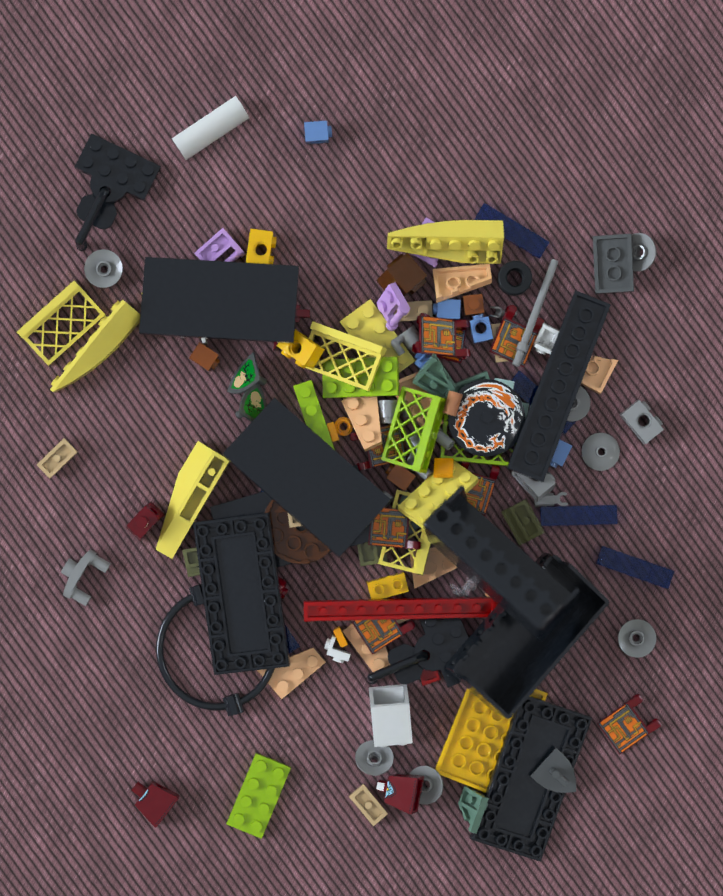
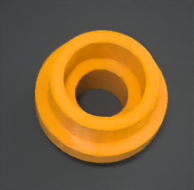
(339, 421)

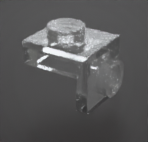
(466, 588)

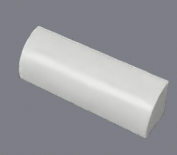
(210, 128)

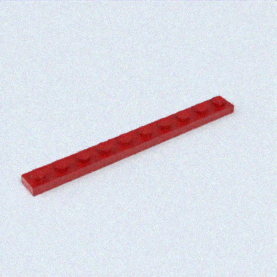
(397, 608)

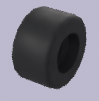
(517, 266)

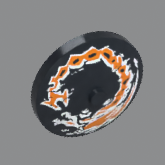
(487, 418)

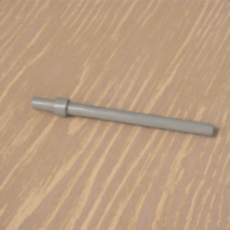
(523, 346)

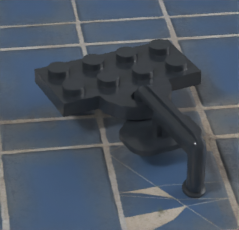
(111, 170)
(441, 641)

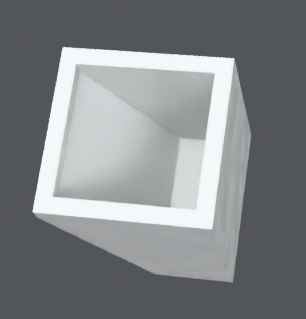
(390, 715)

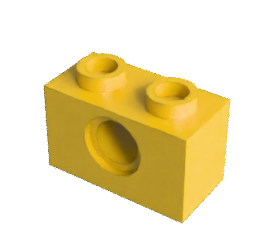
(259, 238)
(309, 352)
(388, 586)

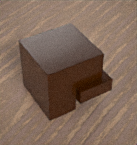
(405, 273)

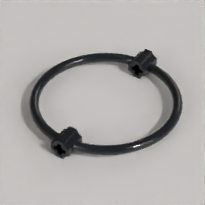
(232, 703)

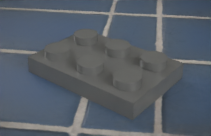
(613, 263)

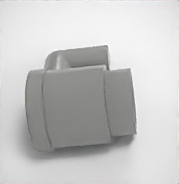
(408, 337)
(387, 410)

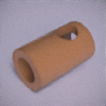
(452, 403)

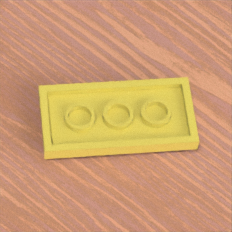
(370, 325)
(434, 492)

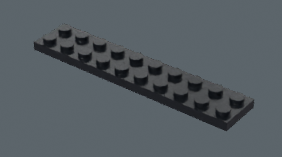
(558, 386)

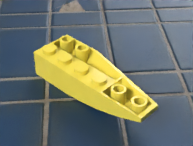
(452, 241)
(100, 345)
(190, 493)

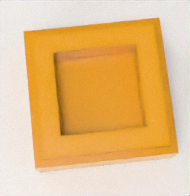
(332, 431)
(443, 467)
(340, 636)

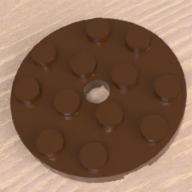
(291, 543)

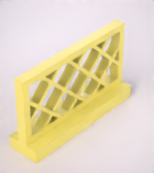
(50, 309)
(352, 343)
(421, 555)

